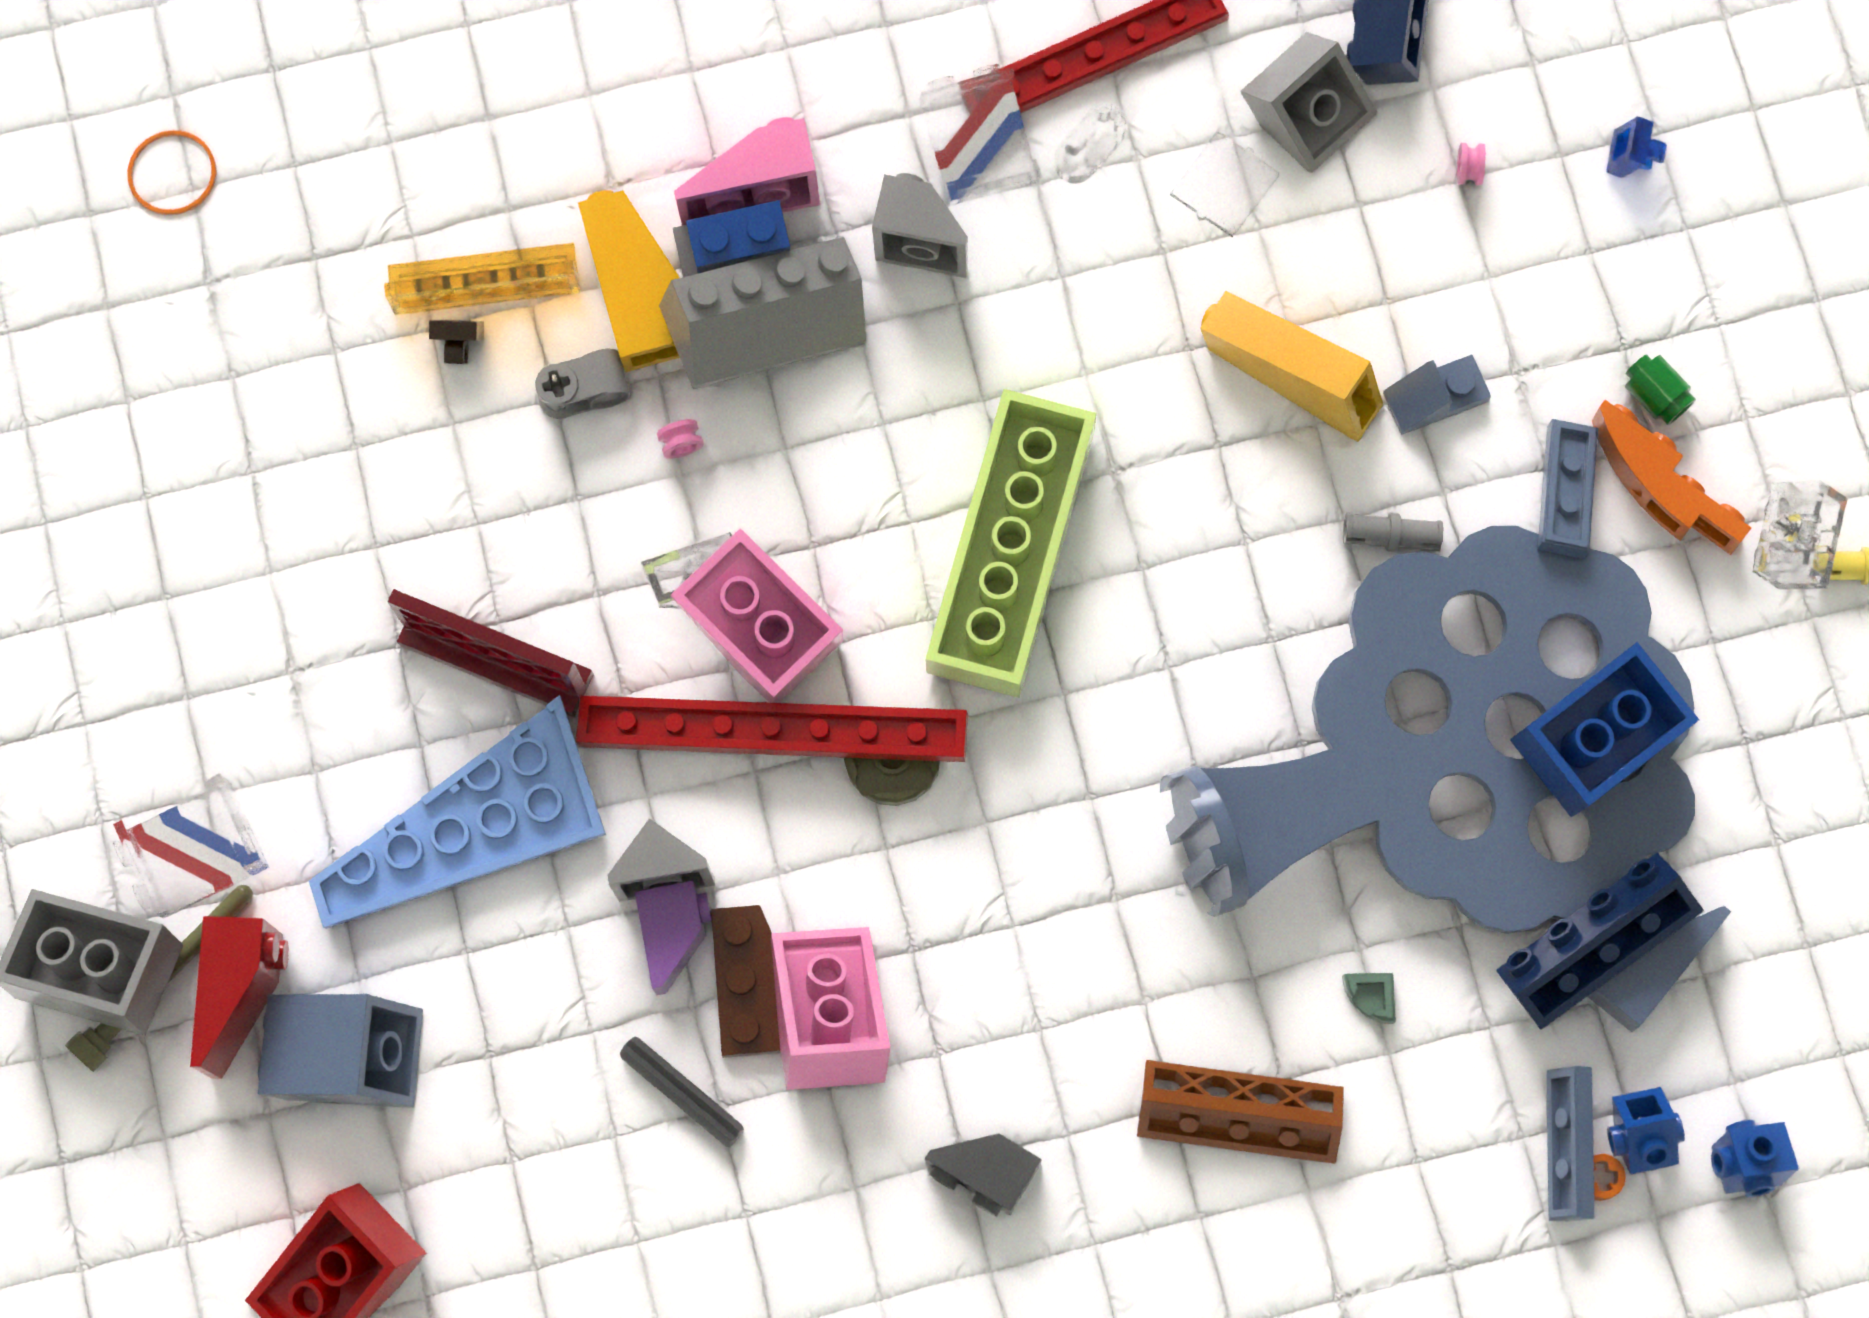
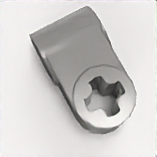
(587, 384)

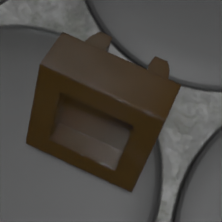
(456, 337)

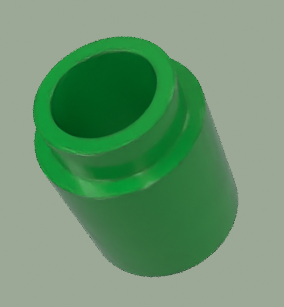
(1659, 388)

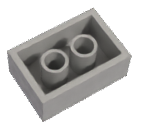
(88, 961)

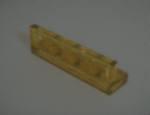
(482, 279)

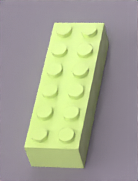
(1010, 543)

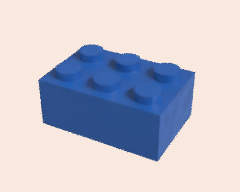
(1604, 730)

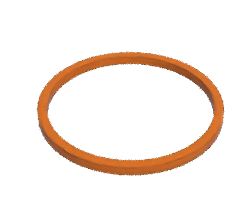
(146, 142)

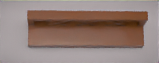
(1241, 1119)

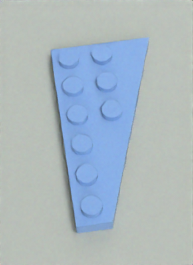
(489, 815)

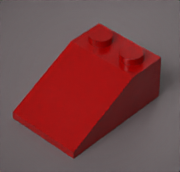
(235, 976)
(339, 1262)

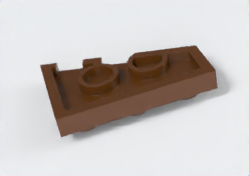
(745, 982)

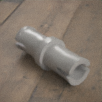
(1393, 532)

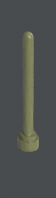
(93, 1044)

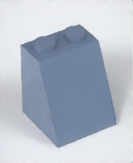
(340, 1049)

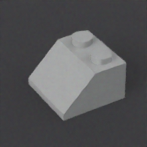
(1310, 100)
(917, 228)

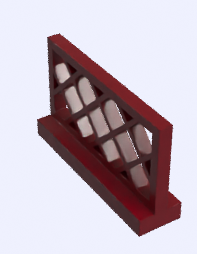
(488, 653)

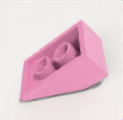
(759, 169)
(758, 617)
(829, 1008)

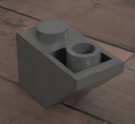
(987, 1166)

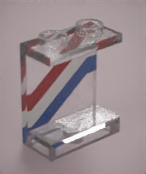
(978, 135)
(190, 850)

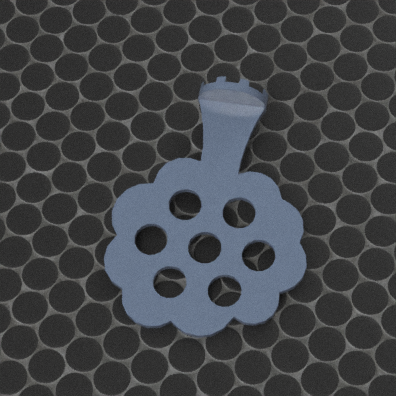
(1260, 820)

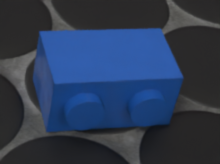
(738, 236)

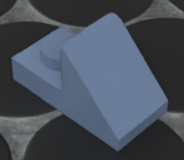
(1436, 393)

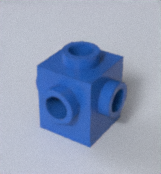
(1646, 1141)
(1753, 1157)

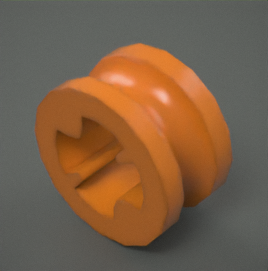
(1613, 1166)

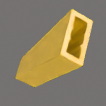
(631, 277)
(1294, 363)

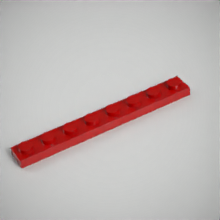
(772, 728)

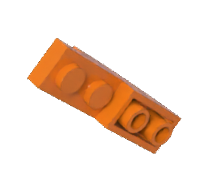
(1646, 469)

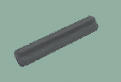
(681, 1091)

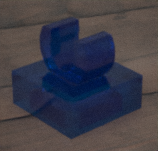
(1634, 148)

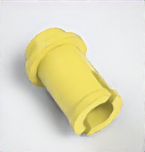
(1851, 566)

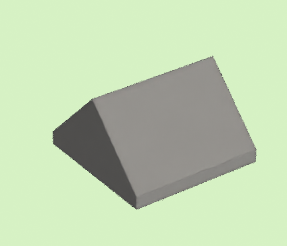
(655, 861)

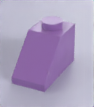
(671, 929)

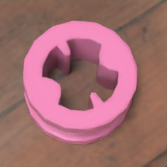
(1471, 163)
(680, 438)

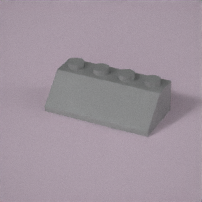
(766, 312)

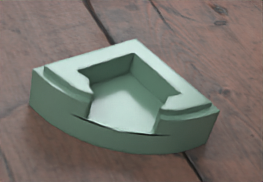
(1372, 995)

